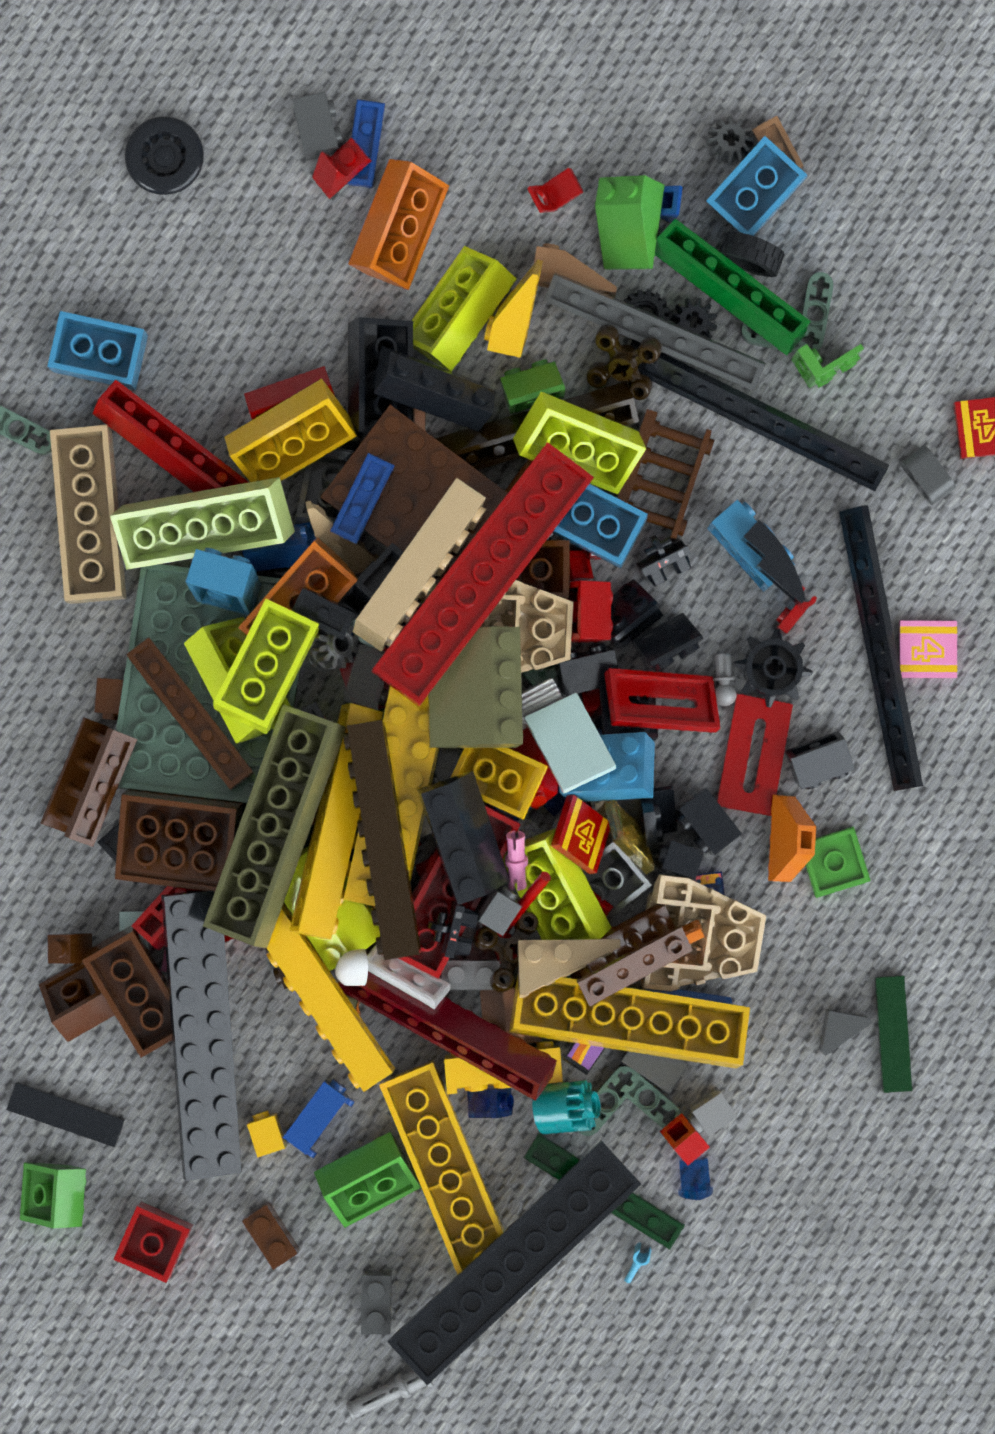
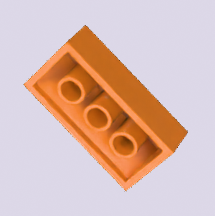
(399, 223)
(315, 569)

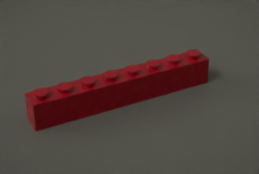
(462, 1035)

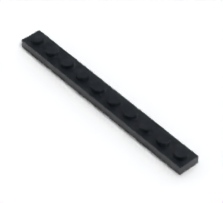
(765, 420)
(880, 648)

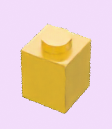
(266, 1133)

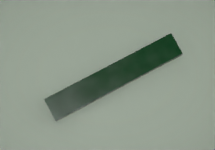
(633, 1210)

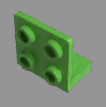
(808, 365)

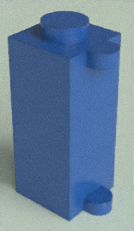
(282, 554)
(317, 1116)

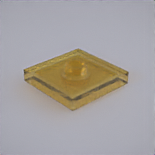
(629, 836)

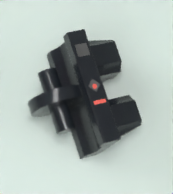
(662, 554)
(452, 942)

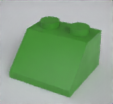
(524, 387)
(53, 1195)

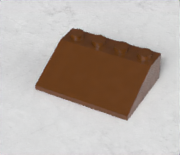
(175, 839)

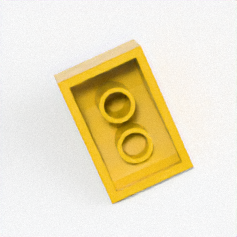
(510, 325)
(503, 777)

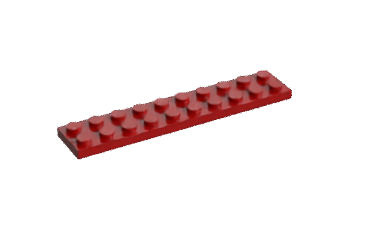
(482, 574)

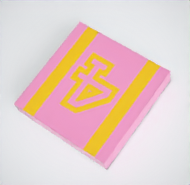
(928, 649)

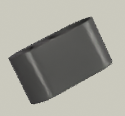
(927, 474)

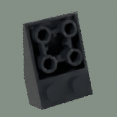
(666, 641)

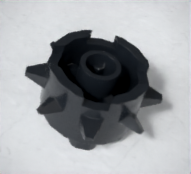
(786, 657)

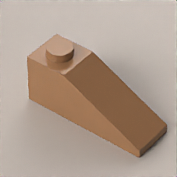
(570, 267)

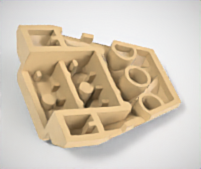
(543, 624)
(729, 927)

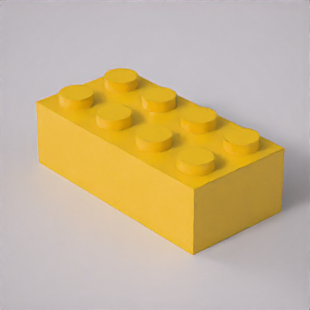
(291, 434)

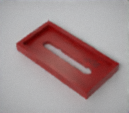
(696, 688)
(777, 720)

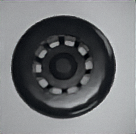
(164, 155)

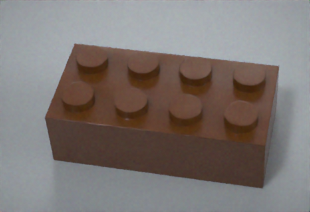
(132, 988)

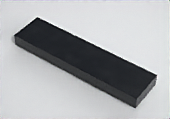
(65, 1114)

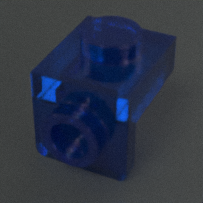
(490, 1103)

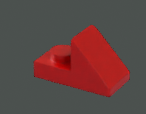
(336, 171)

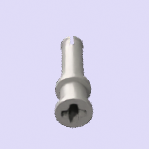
(405, 1389)

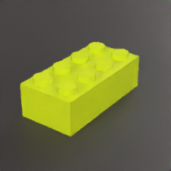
(591, 441)
(266, 666)
(567, 903)

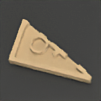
(353, 555)
(548, 960)

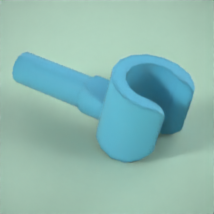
(639, 1259)

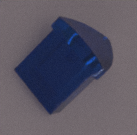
(695, 1180)

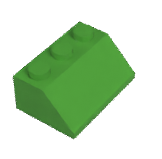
(366, 1179)

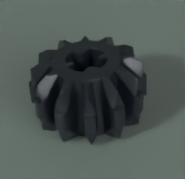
(697, 311)

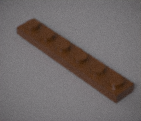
(190, 714)

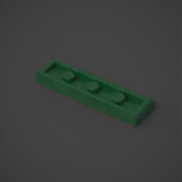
(893, 1034)

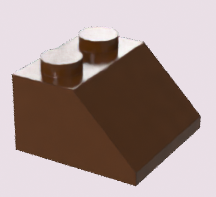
(550, 569)
(74, 1001)

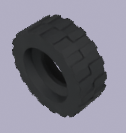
(752, 253)

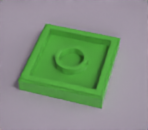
(837, 863)

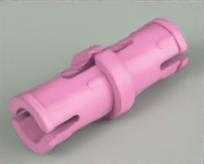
(516, 860)

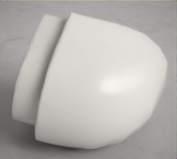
(352, 968)

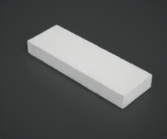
(408, 978)

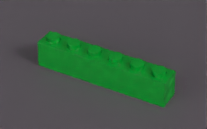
(731, 287)

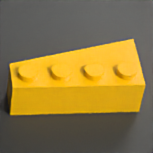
(464, 1075)

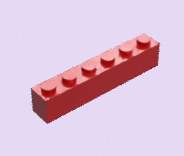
(163, 440)

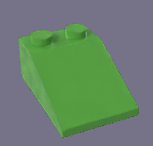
(628, 220)

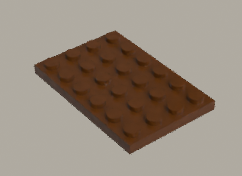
(416, 485)

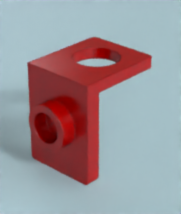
(556, 191)

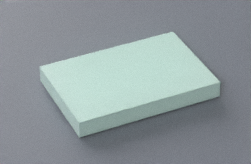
(570, 743)

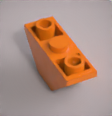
(790, 839)

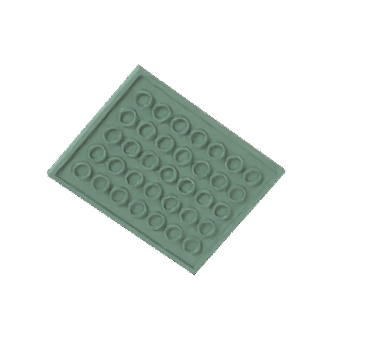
(164, 753)

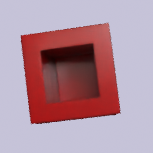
(684, 1139)

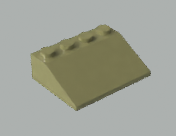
(480, 694)

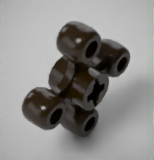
(623, 362)
(503, 948)

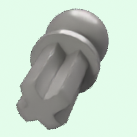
(725, 691)

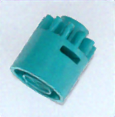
(566, 1108)

